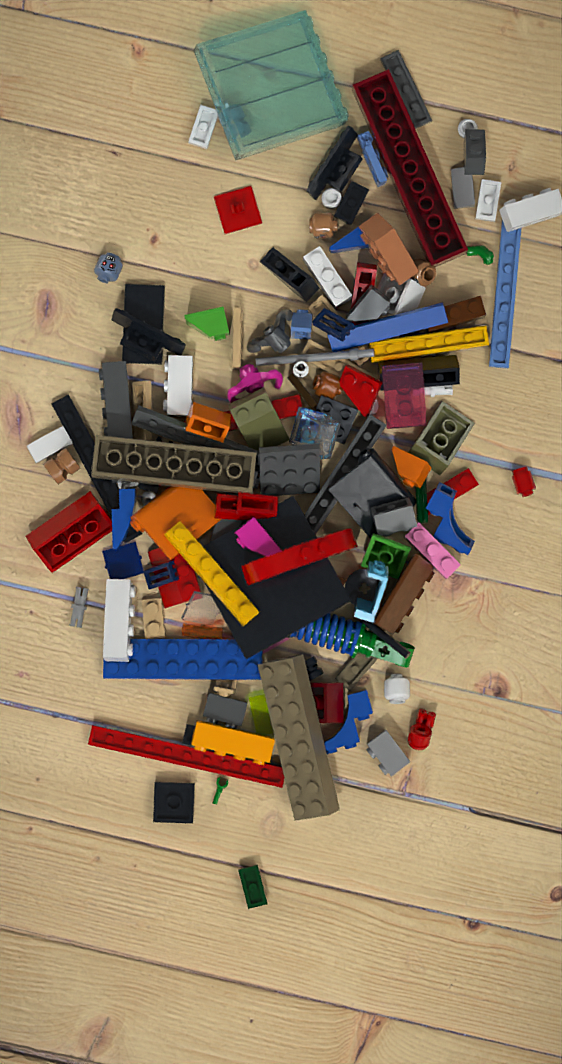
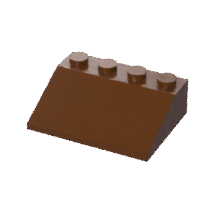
(403, 594)

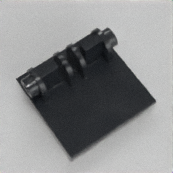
(341, 412)

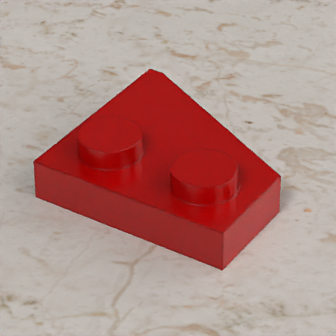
(360, 388)

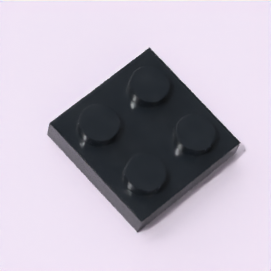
(173, 802)

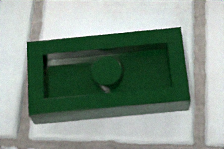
(252, 886)

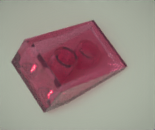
(404, 395)

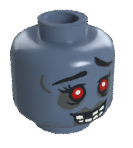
(108, 268)

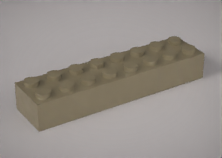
(173, 465)
(298, 737)

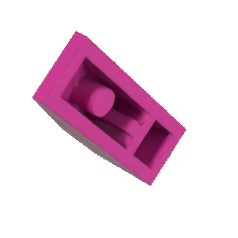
(256, 539)

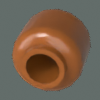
(327, 385)

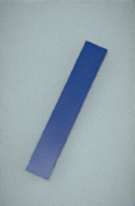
(391, 327)

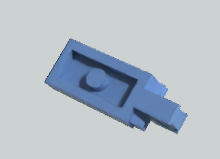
(372, 159)

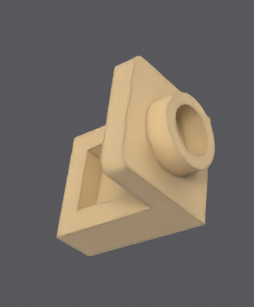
(225, 687)

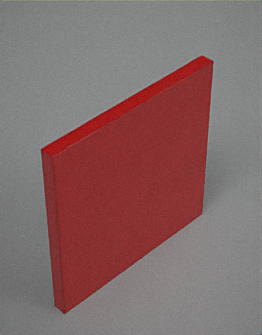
(238, 210)

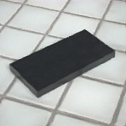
(144, 303)

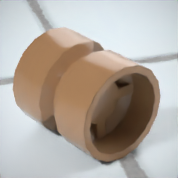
(61, 466)

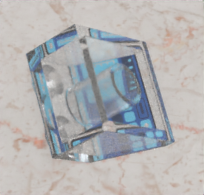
(314, 428)

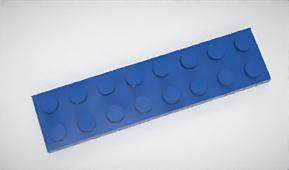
(185, 661)

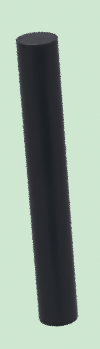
(386, 638)

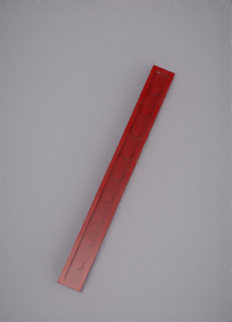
(185, 756)

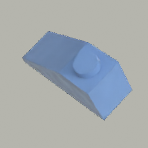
(301, 325)

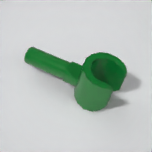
(219, 790)

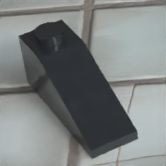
(290, 274)

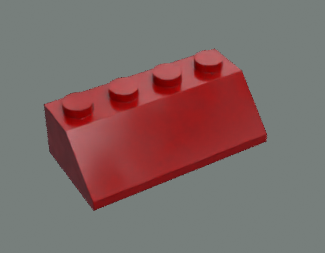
(70, 532)

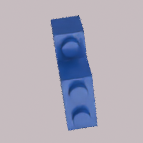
(448, 530)
(347, 736)

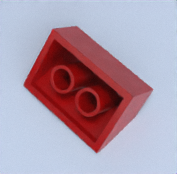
(180, 590)

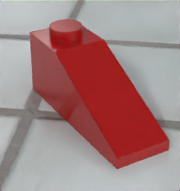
(364, 277)

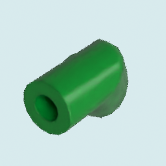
(483, 252)

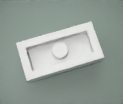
(203, 127)
(488, 200)

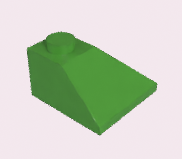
(209, 323)

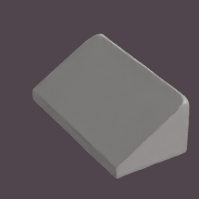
(462, 189)

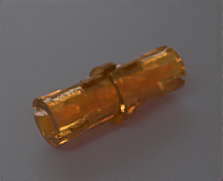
(202, 631)

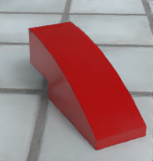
(245, 506)

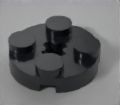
(355, 581)

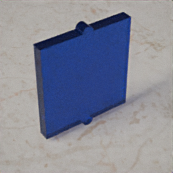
(123, 562)

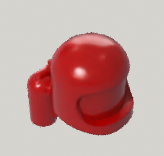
(421, 732)

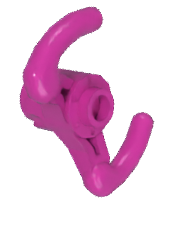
(253, 380)

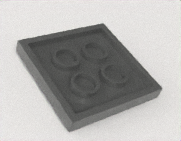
(289, 469)

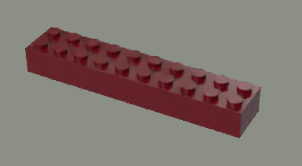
(409, 168)

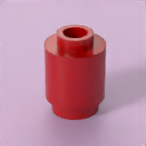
(523, 481)

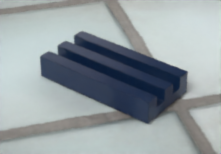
(344, 331)
(171, 572)

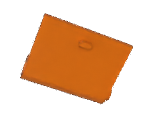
(169, 508)

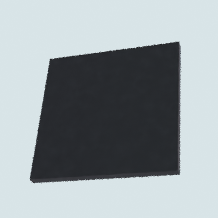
(285, 600)

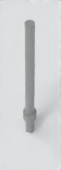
(353, 354)

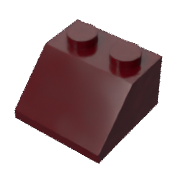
(328, 701)

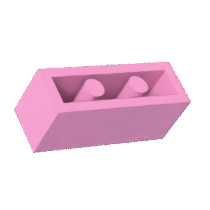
(432, 551)

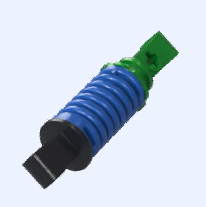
(352, 638)

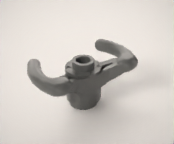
(273, 335)

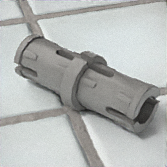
(78, 607)

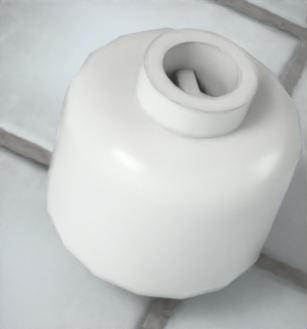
(397, 689)

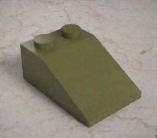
(258, 420)
(442, 437)

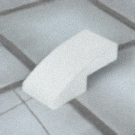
(49, 444)

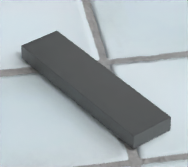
(407, 89)

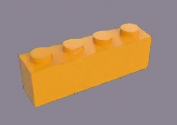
(232, 741)

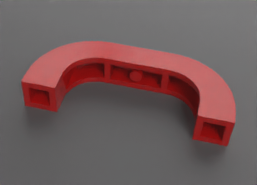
(299, 556)

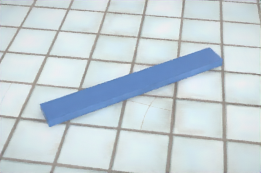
(504, 298)

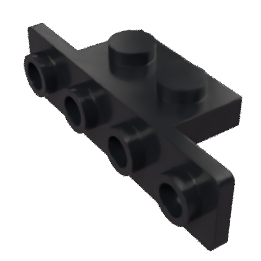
(338, 166)
(145, 338)

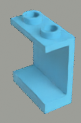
(366, 609)

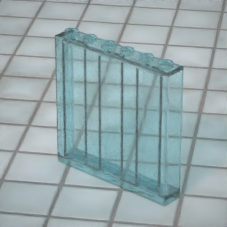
(271, 84)

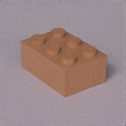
(388, 249)

